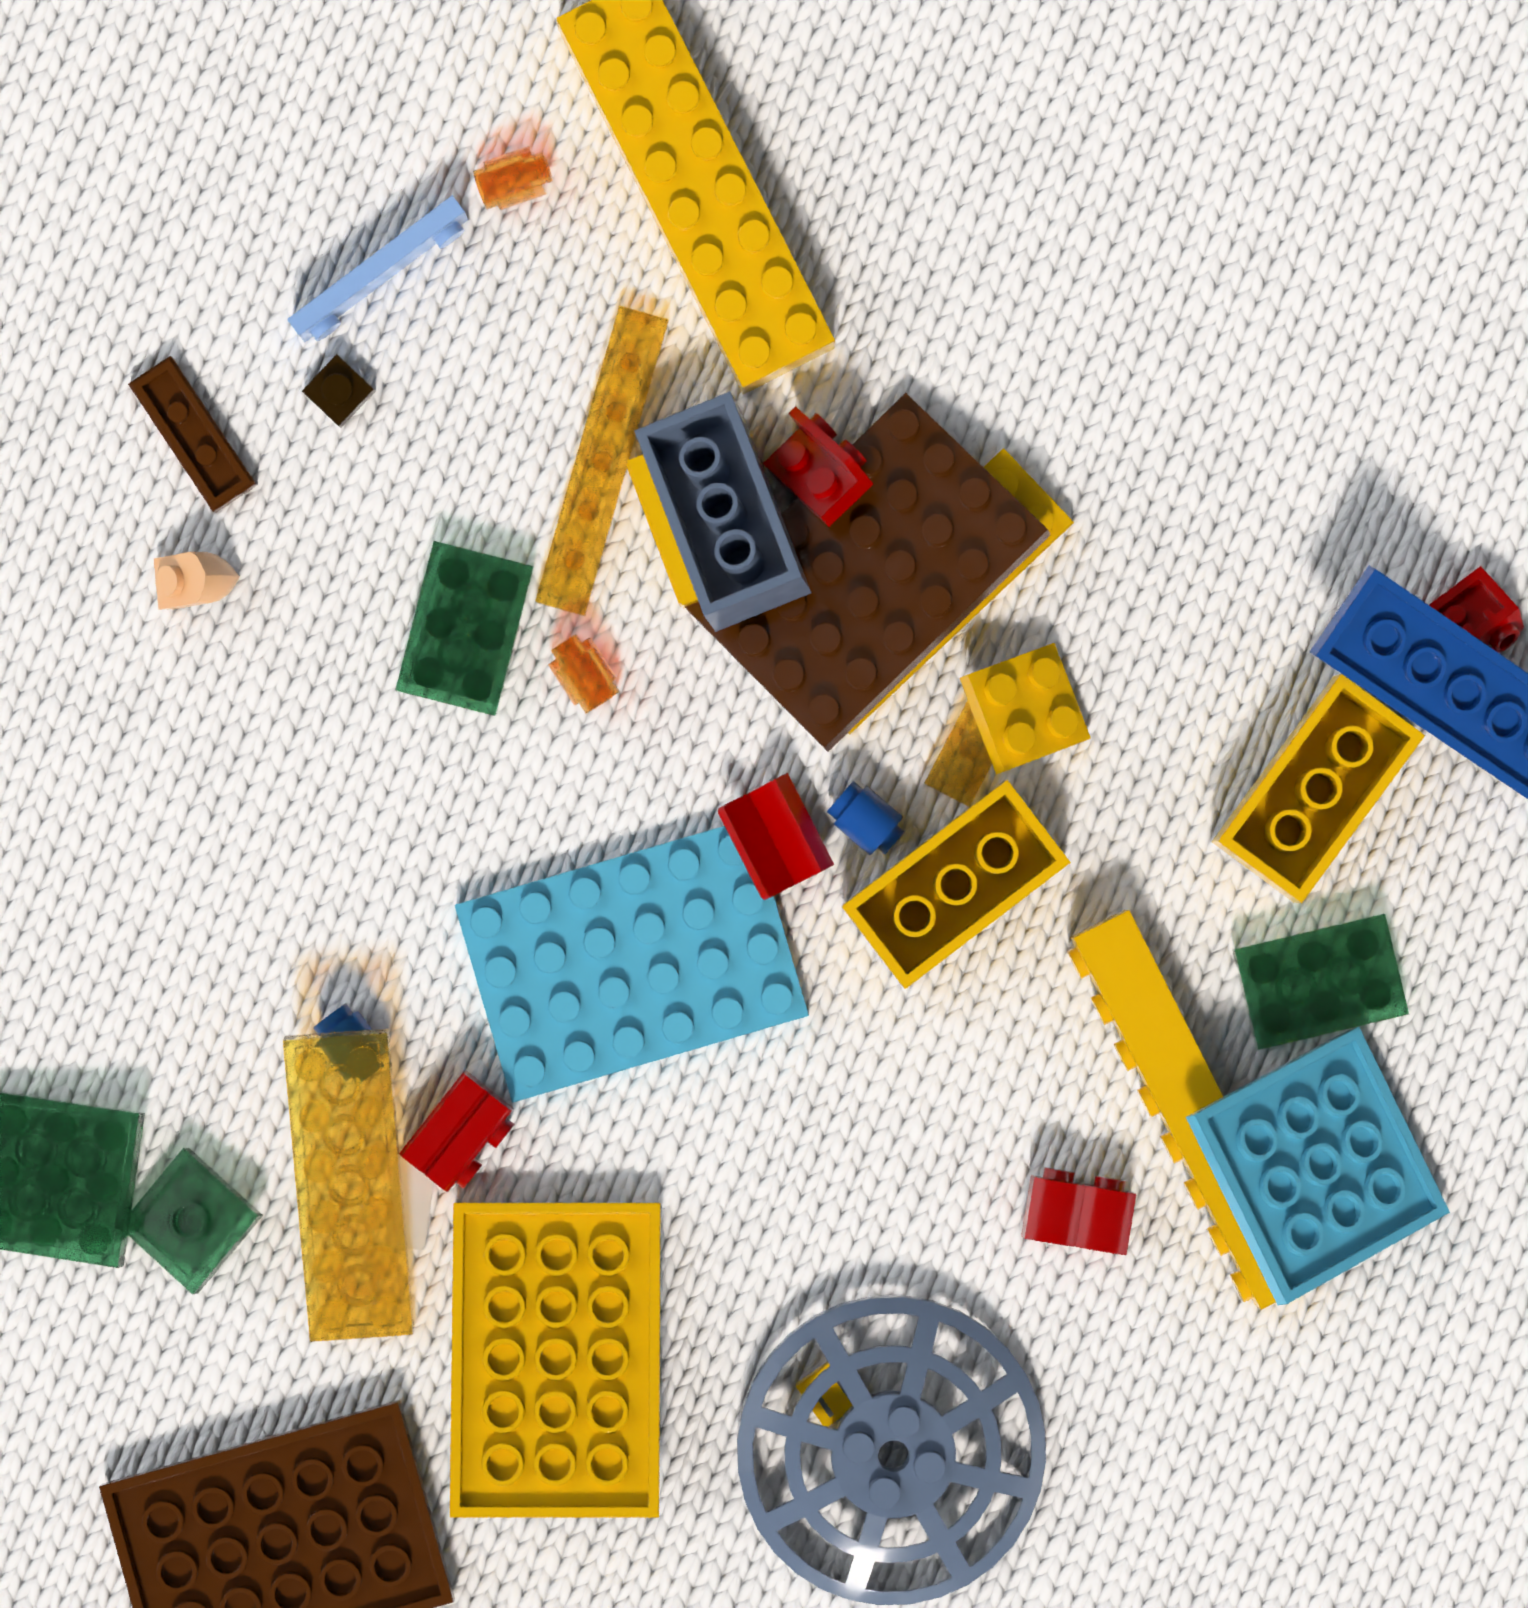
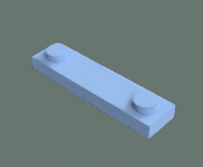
(437, 227)

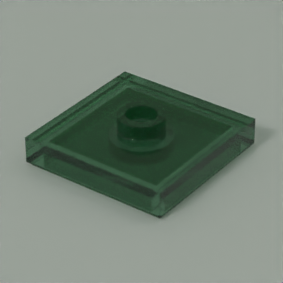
(191, 1220)

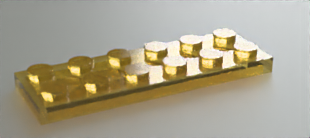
(348, 1184)

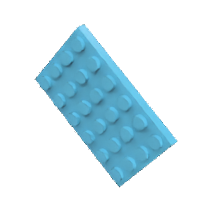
(628, 963)

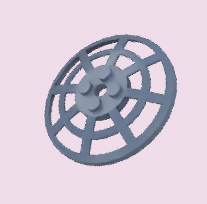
(886, 1418)

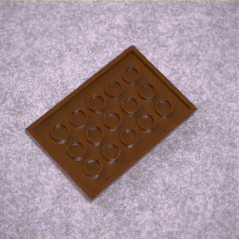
(884, 575)
(285, 1523)

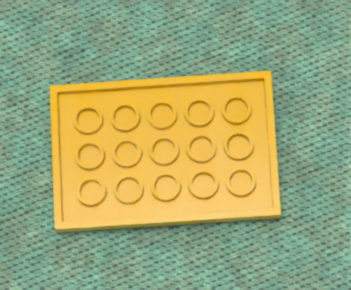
(555, 1360)

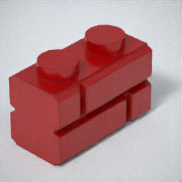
(457, 1132)

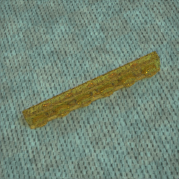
(602, 461)

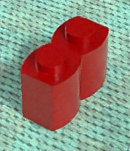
(1079, 1213)

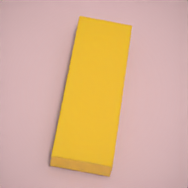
(661, 531)

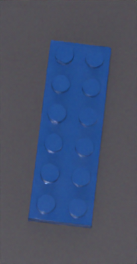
(1432, 674)

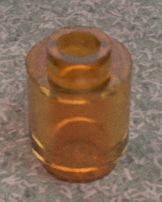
(513, 178)
(583, 673)

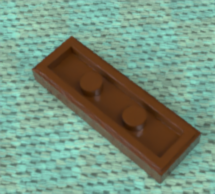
(192, 434)

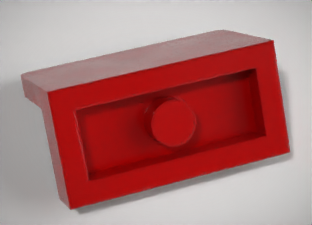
(775, 837)

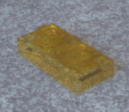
(961, 762)

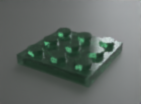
(67, 1178)

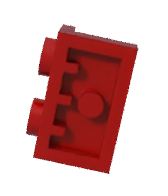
(818, 469)
(1482, 610)

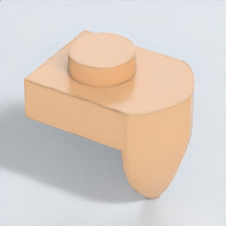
(192, 579)

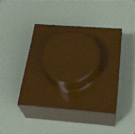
(338, 391)

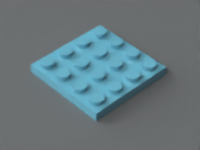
(1317, 1165)

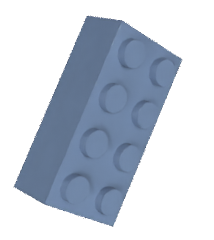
(722, 511)

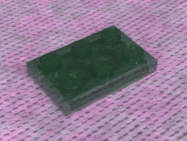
(465, 628)
(1320, 981)

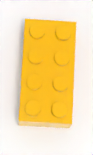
(1318, 788)
(955, 884)

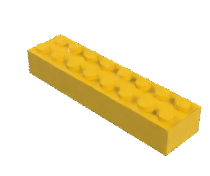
(697, 187)

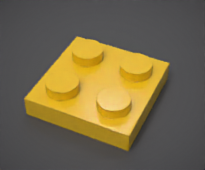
(1025, 708)

